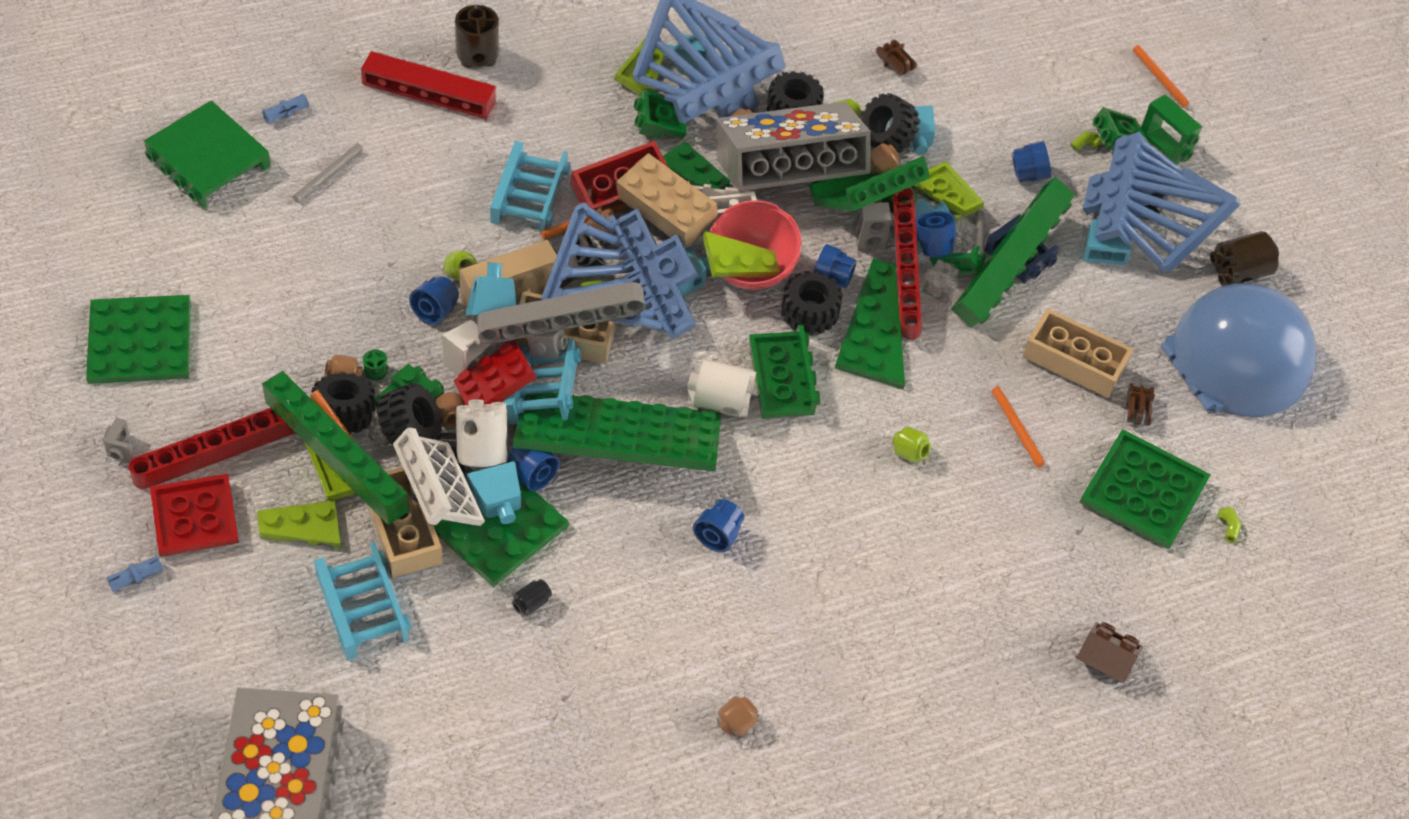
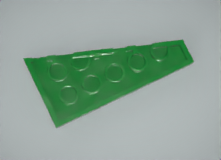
(874, 333)

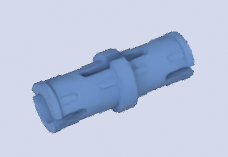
(285, 108)
(134, 573)

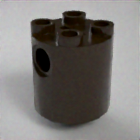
(477, 36)
(1245, 258)

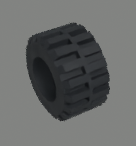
(794, 91)
(903, 124)
(811, 288)
(350, 399)
(412, 408)

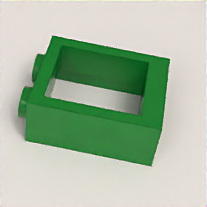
(1167, 110)

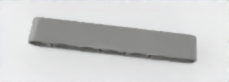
(561, 313)

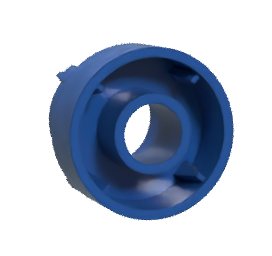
(1031, 162)
(936, 233)
(836, 265)
(434, 299)
(534, 467)
(719, 526)

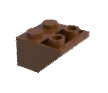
(1110, 651)

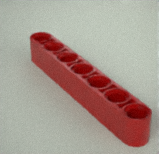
(910, 271)
(203, 448)

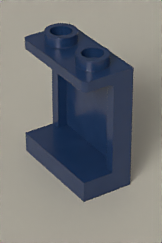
(1043, 259)

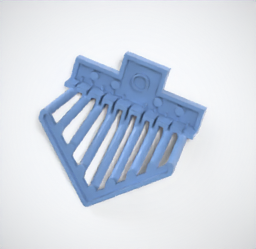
(729, 78)
(1126, 188)
(654, 266)

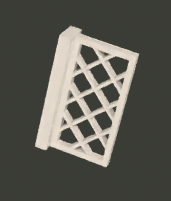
(430, 486)

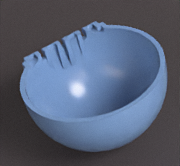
(1244, 350)

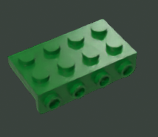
(784, 374)

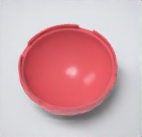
(766, 227)

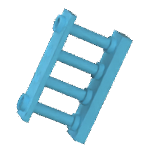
(512, 174)
(515, 403)
(343, 618)

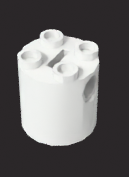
(721, 388)
(481, 434)

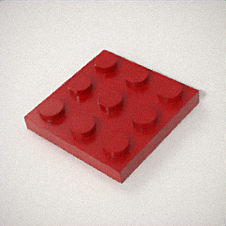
(496, 375)
(194, 515)

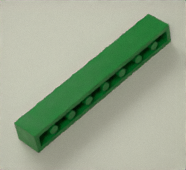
(1013, 252)
(336, 448)

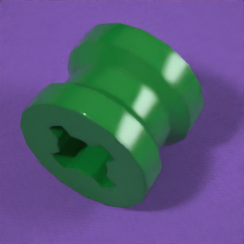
(375, 364)

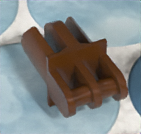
(896, 57)
(1140, 400)

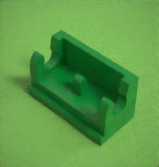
(965, 262)

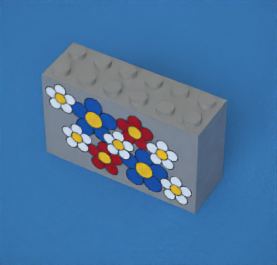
(793, 146)
(280, 755)

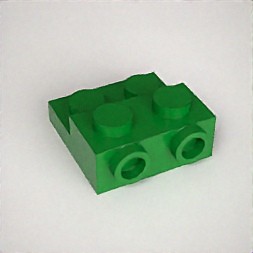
(657, 116)
(1114, 125)
(412, 375)

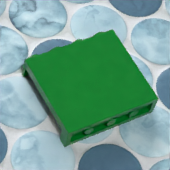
(205, 151)
(861, 190)

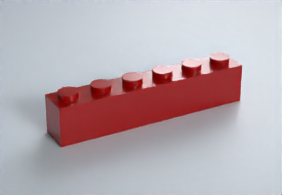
(428, 85)

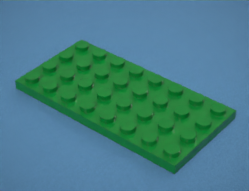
(623, 432)

